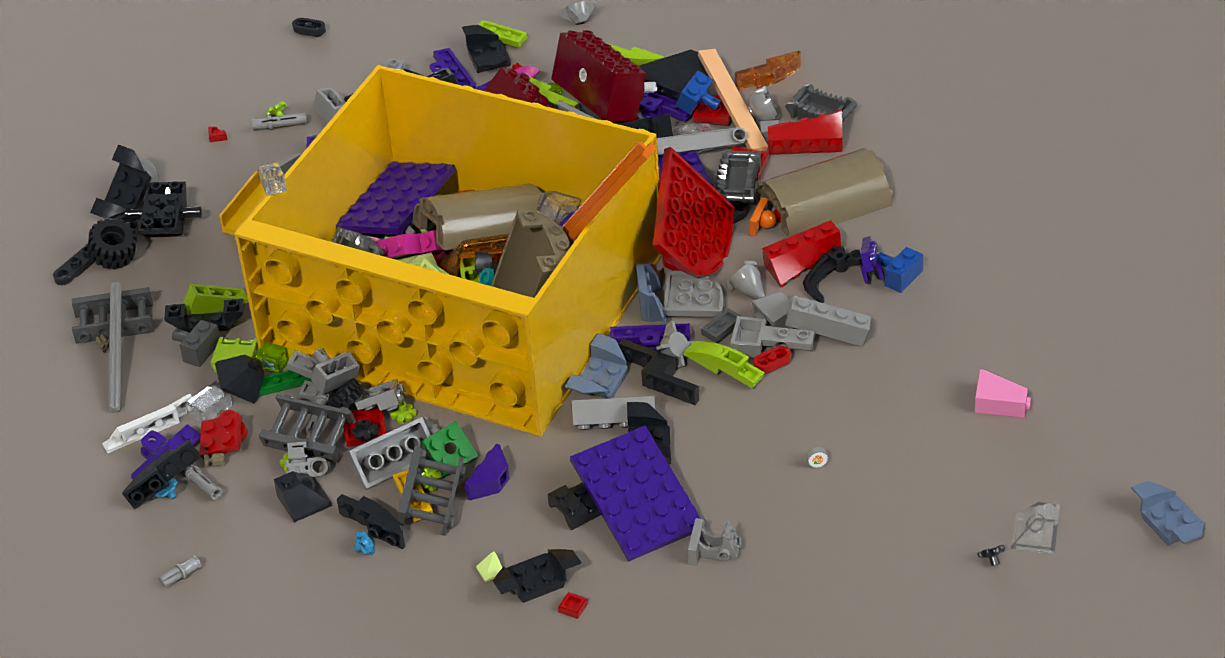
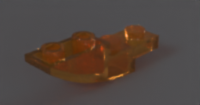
(772, 72)

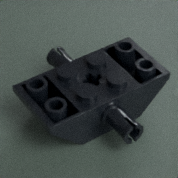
(163, 209)

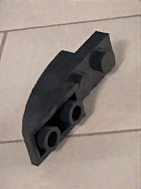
(159, 472)
(376, 518)

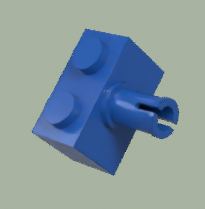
(695, 93)
(901, 269)

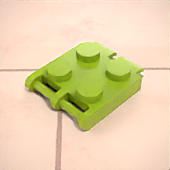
(226, 351)

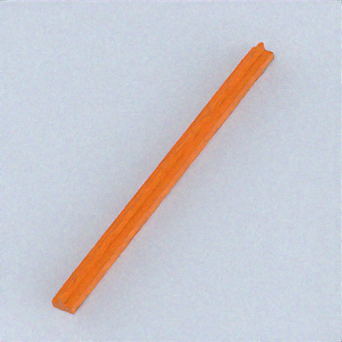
(607, 189)

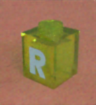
(273, 357)

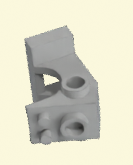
(701, 540)

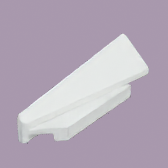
(140, 427)

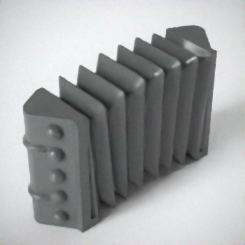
(811, 103)
(738, 175)
(357, 241)

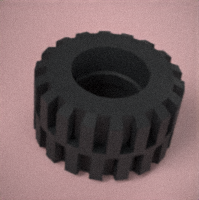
(113, 231)

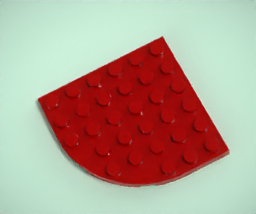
(691, 219)

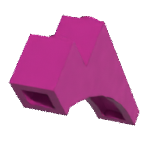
(410, 245)

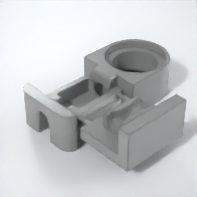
(298, 460)

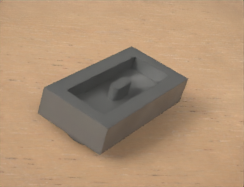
(720, 325)

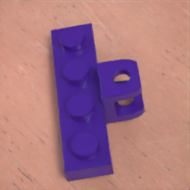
(446, 58)
(658, 104)
(869, 259)
(646, 335)
(153, 449)

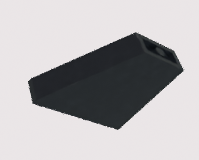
(673, 72)

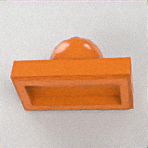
(761, 217)

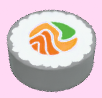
(817, 457)

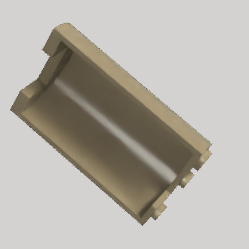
(828, 191)
(474, 212)
(530, 253)

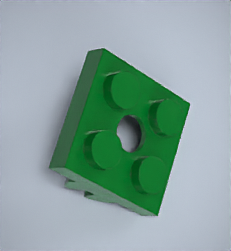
(452, 433)

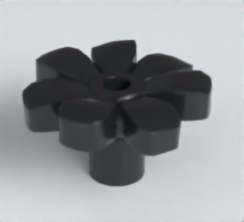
(365, 430)
(992, 554)

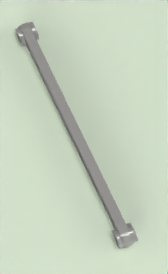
(701, 140)

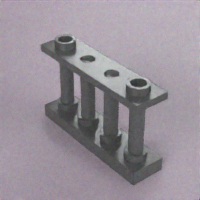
(100, 305)
(314, 449)
(415, 478)

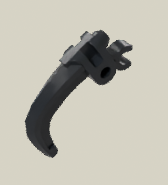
(833, 259)

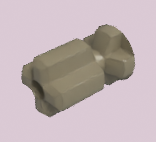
(103, 343)
(216, 459)

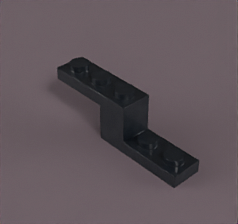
(659, 372)

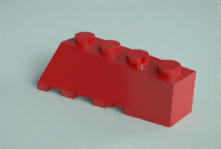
(807, 135)
(801, 251)

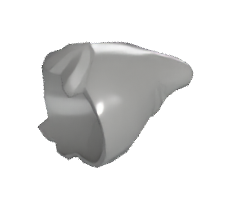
(747, 280)

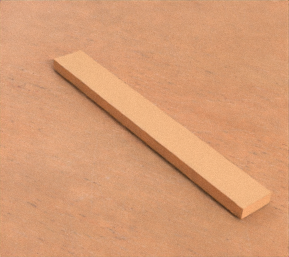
(732, 99)

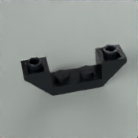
(178, 317)

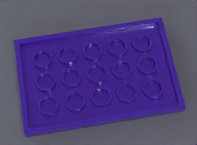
(392, 198)
(636, 492)

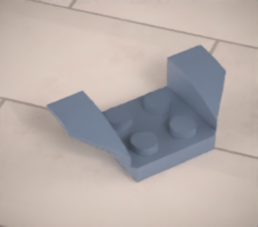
(649, 281)
(603, 371)
(1168, 514)

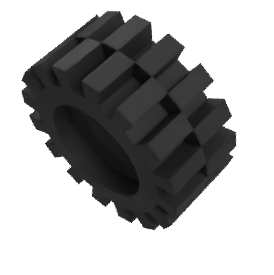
(346, 394)

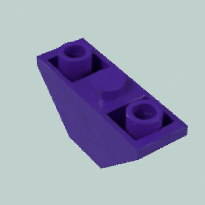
(488, 476)

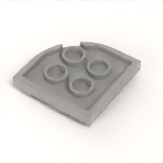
(692, 296)

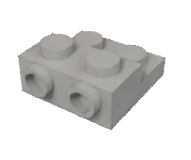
(385, 395)

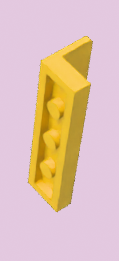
(242, 204)

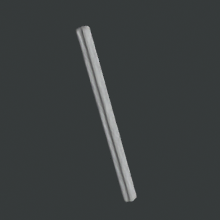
(115, 347)

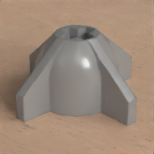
(578, 12)
(674, 344)

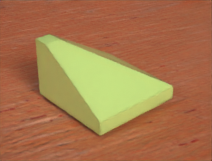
(489, 567)

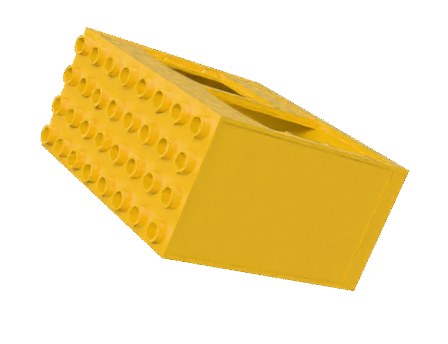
(434, 331)

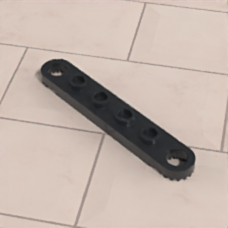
(80, 261)

